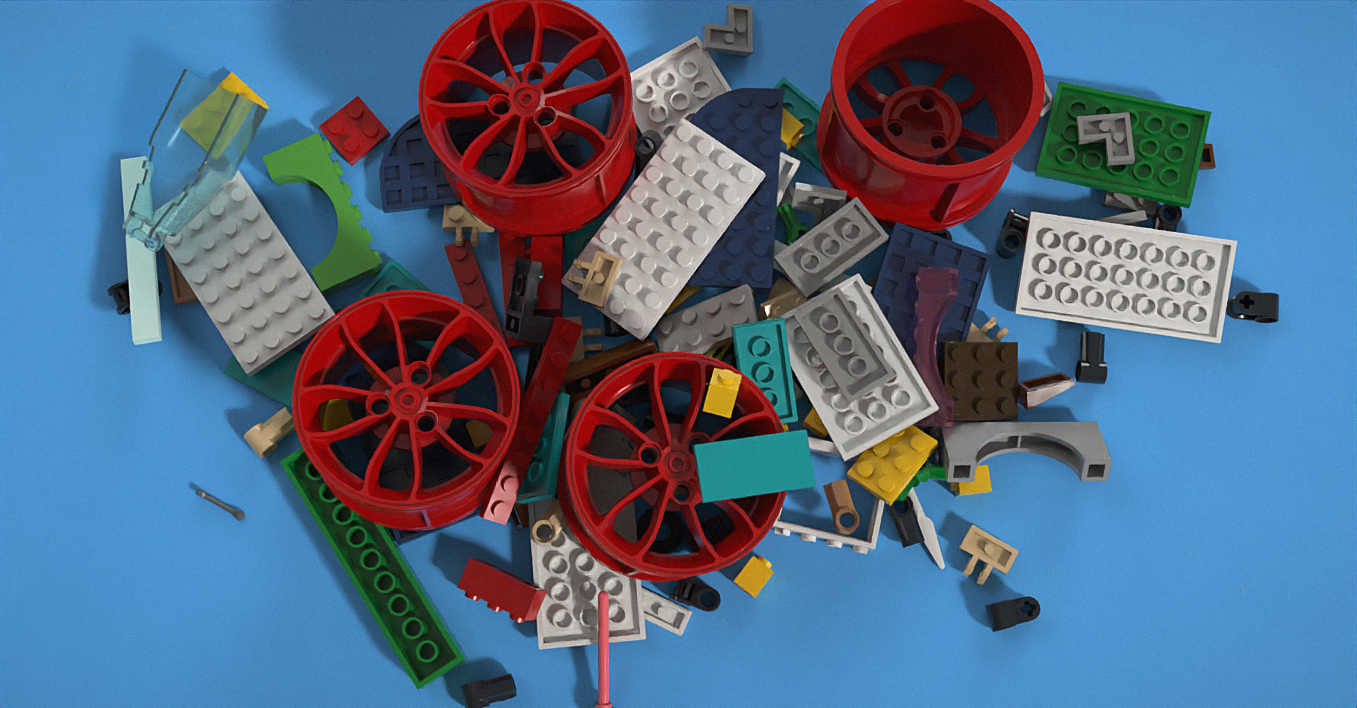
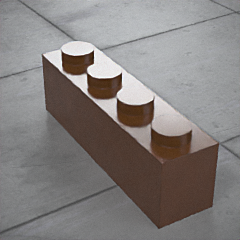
(587, 373)

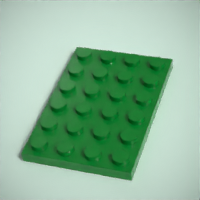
(1164, 137)

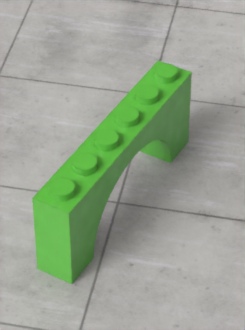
(351, 256)

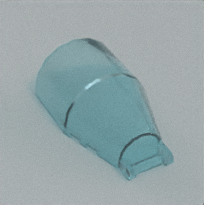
(191, 157)

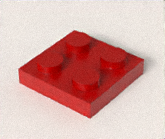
(354, 130)

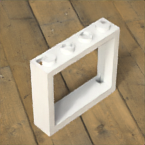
(832, 539)

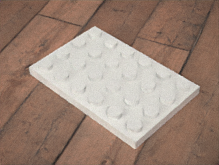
(878, 413)

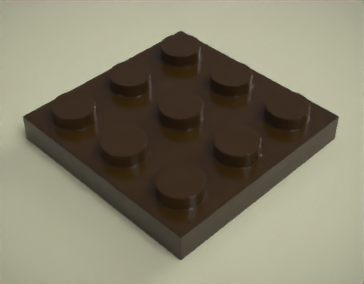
(981, 379)

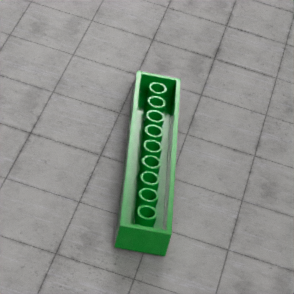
(380, 576)

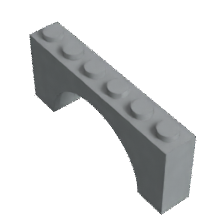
(1072, 443)

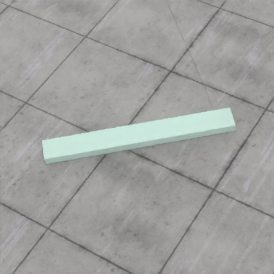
(141, 266)

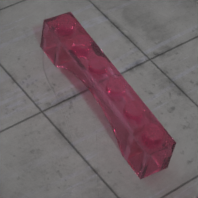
(936, 293)

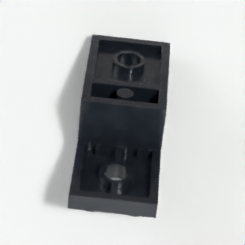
(520, 320)

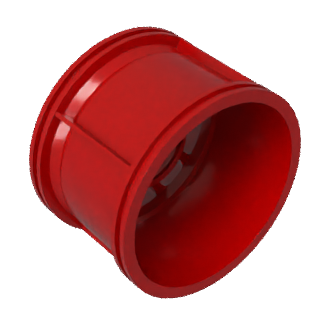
(529, 33)
(966, 40)
(376, 324)
(672, 468)

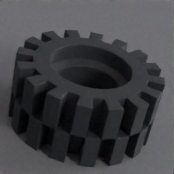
(676, 535)

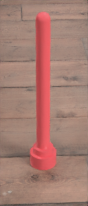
(603, 651)

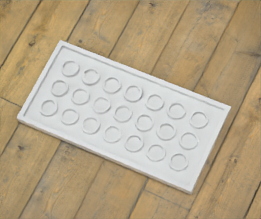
(677, 88)
(668, 224)
(248, 277)
(1125, 277)
(575, 578)

